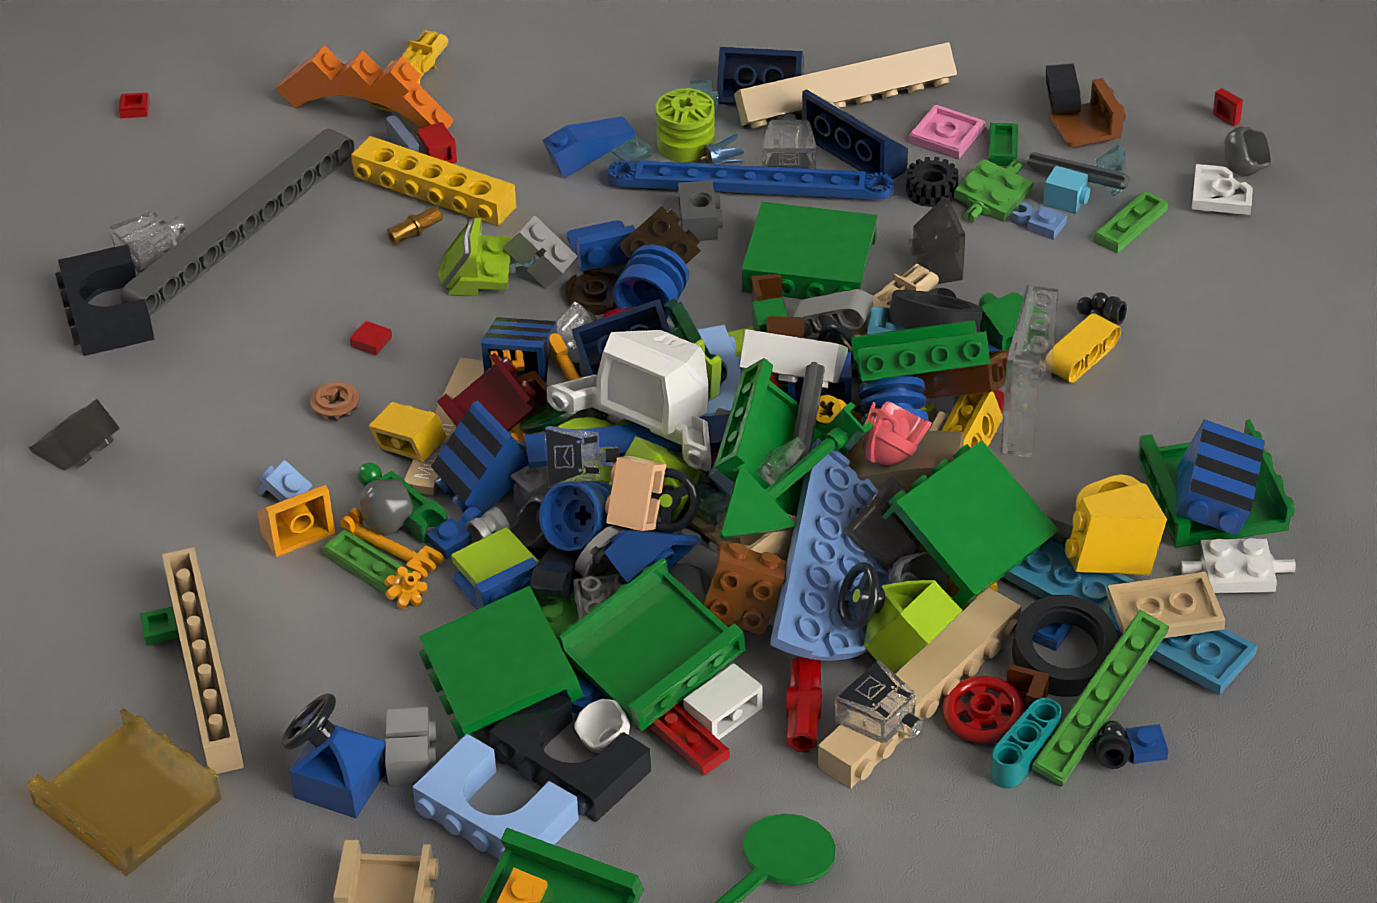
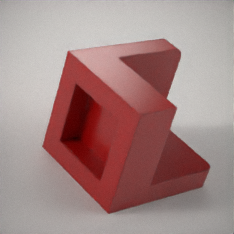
(438, 142)

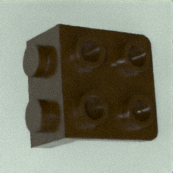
(664, 231)

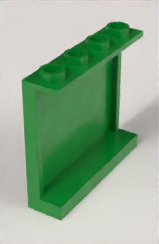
(810, 248)
(919, 350)
(757, 424)
(1270, 506)
(973, 519)
(650, 645)
(496, 662)
(568, 874)

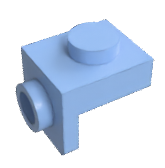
(283, 482)

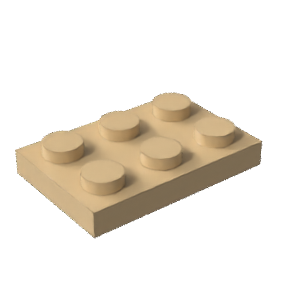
(1179, 601)

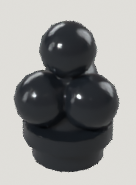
(1107, 307)
(1112, 747)

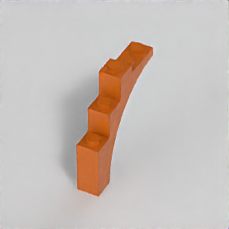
(362, 78)

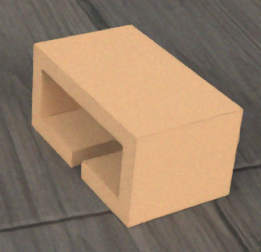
(630, 497)

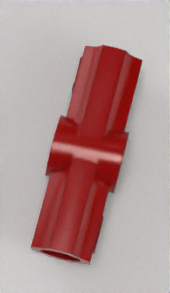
(803, 704)

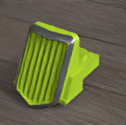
(475, 262)

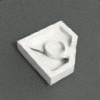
(1219, 191)

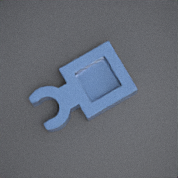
(1043, 221)

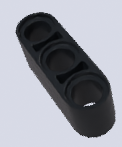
(1063, 88)
(555, 574)

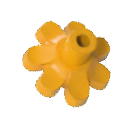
(405, 587)

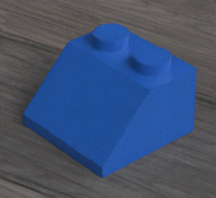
(637, 549)

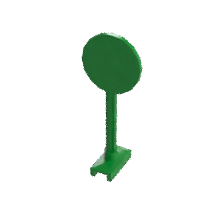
(784, 851)

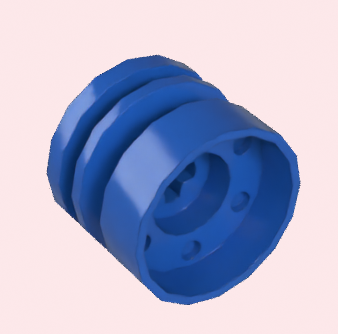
(651, 275)
(900, 390)
(574, 513)

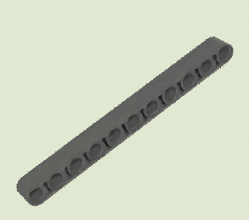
(239, 220)

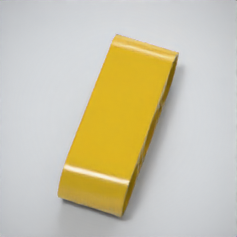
(1084, 347)

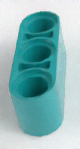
(1024, 742)

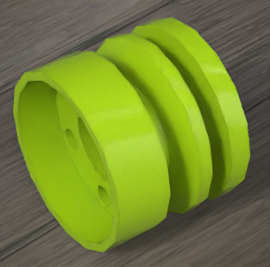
(685, 124)

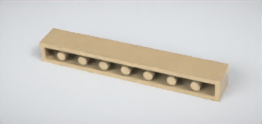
(848, 83)
(202, 661)
(932, 675)

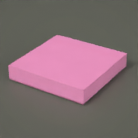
(946, 131)

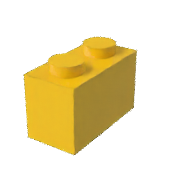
(408, 431)

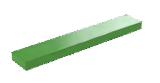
(1100, 698)

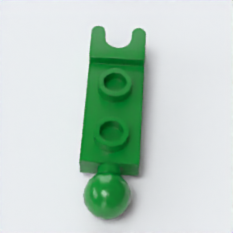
(424, 512)

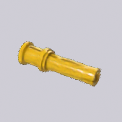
(826, 414)

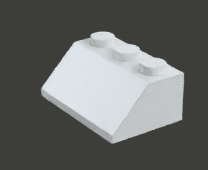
(792, 355)

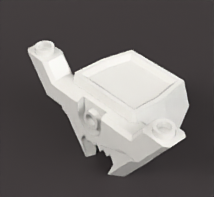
(652, 383)

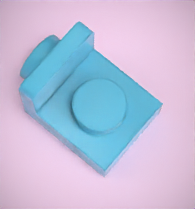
(878, 321)

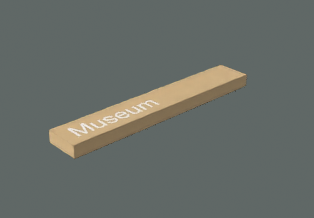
(420, 473)

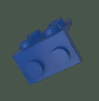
(599, 244)
(497, 586)

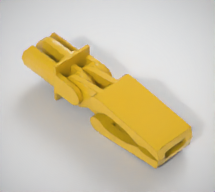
(421, 56)

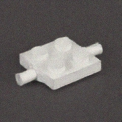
(1238, 565)

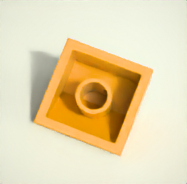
(297, 521)

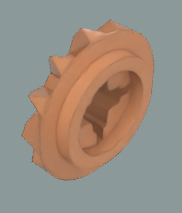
(329, 393)

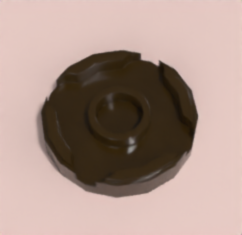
(592, 290)

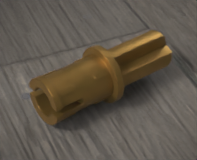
(414, 225)

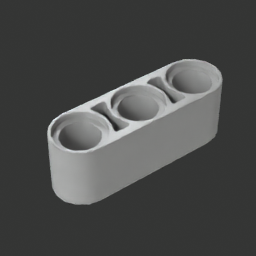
(844, 308)

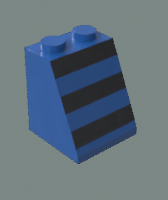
(523, 335)
(478, 461)
(1219, 477)

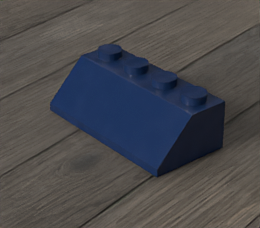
(852, 138)

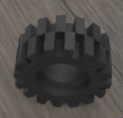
(931, 181)

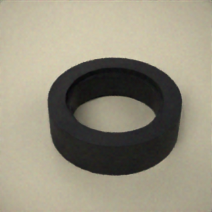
(923, 308)
(1070, 610)

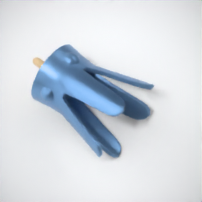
(716, 155)

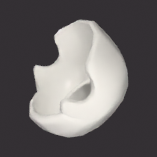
(601, 724)

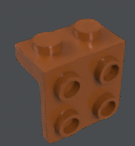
(1096, 122)
(745, 587)

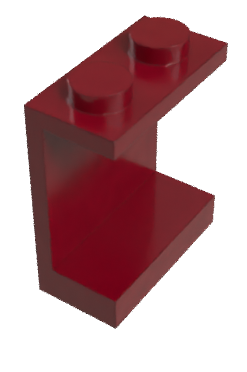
(497, 392)

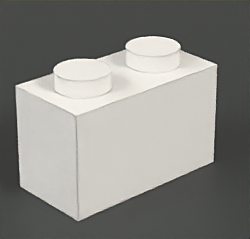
(725, 701)

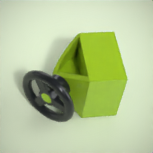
(677, 484)
(898, 615)

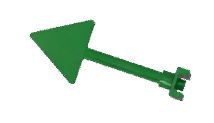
(755, 509)

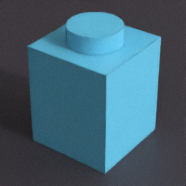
(1066, 189)

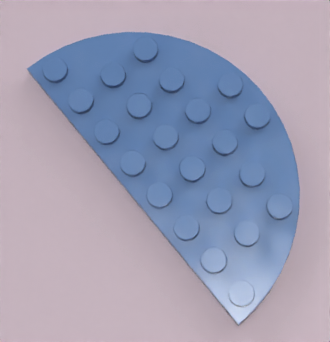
(817, 563)

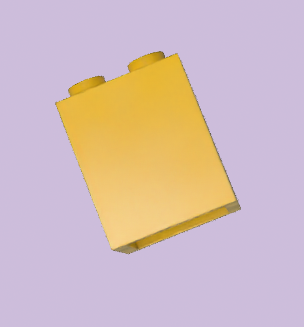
(1116, 532)

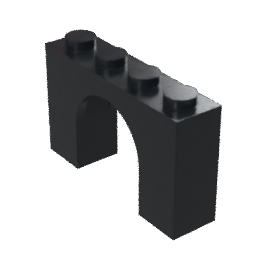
(101, 327)
(595, 782)

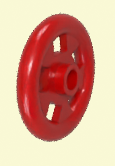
(982, 700)

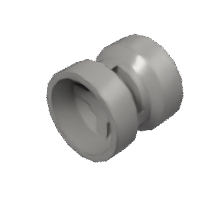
(491, 522)

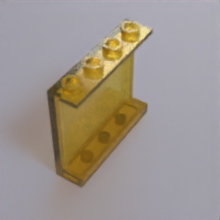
(128, 794)

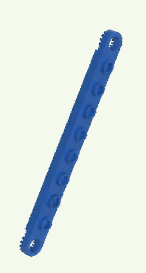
(753, 179)

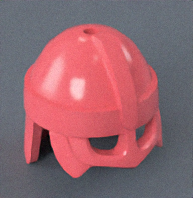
(893, 434)

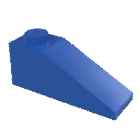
(585, 142)

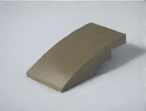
(930, 452)

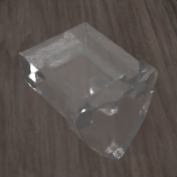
(573, 318)
(780, 460)

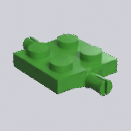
(993, 190)

